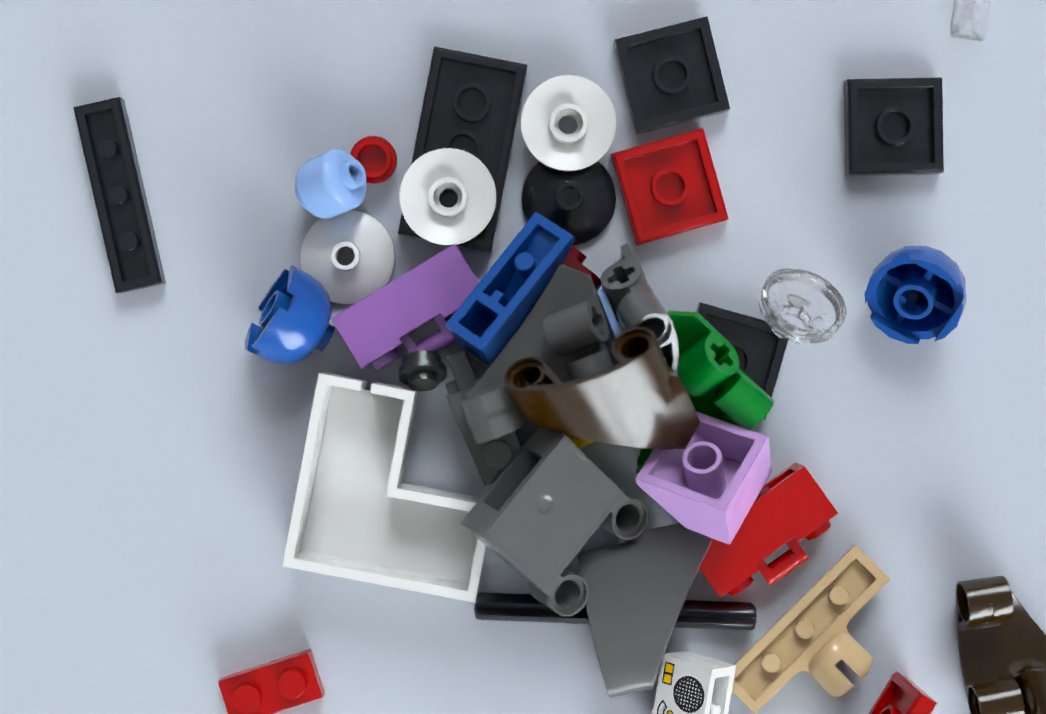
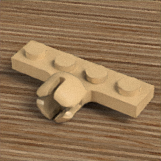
(813, 635)

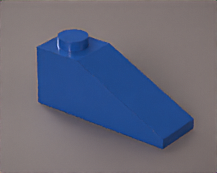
(510, 289)

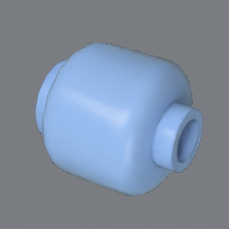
(329, 184)

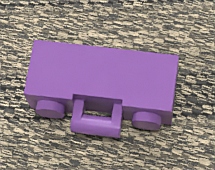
(390, 315)

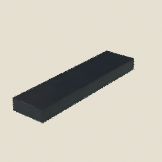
(119, 195)

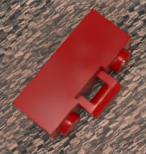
(782, 514)

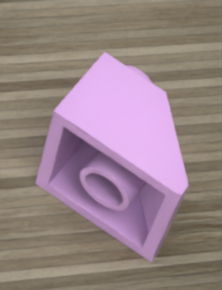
(711, 480)

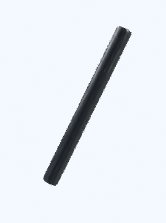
(692, 615)

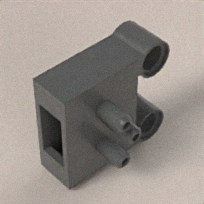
(545, 514)

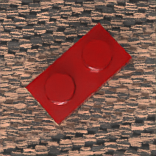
(273, 685)

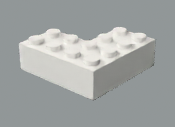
(357, 514)

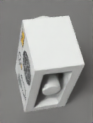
(693, 685)

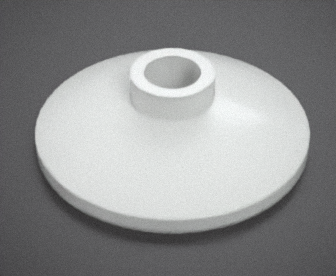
(568, 98)
(443, 171)
(372, 260)

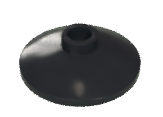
(586, 217)

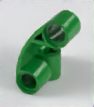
(713, 376)

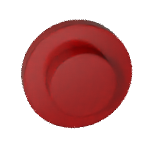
(376, 157)

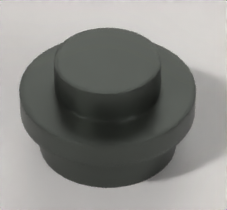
(422, 370)

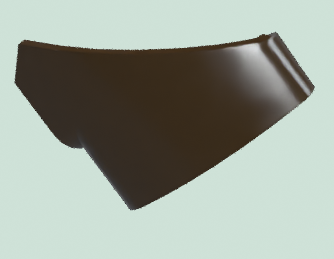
(627, 405)
(999, 649)

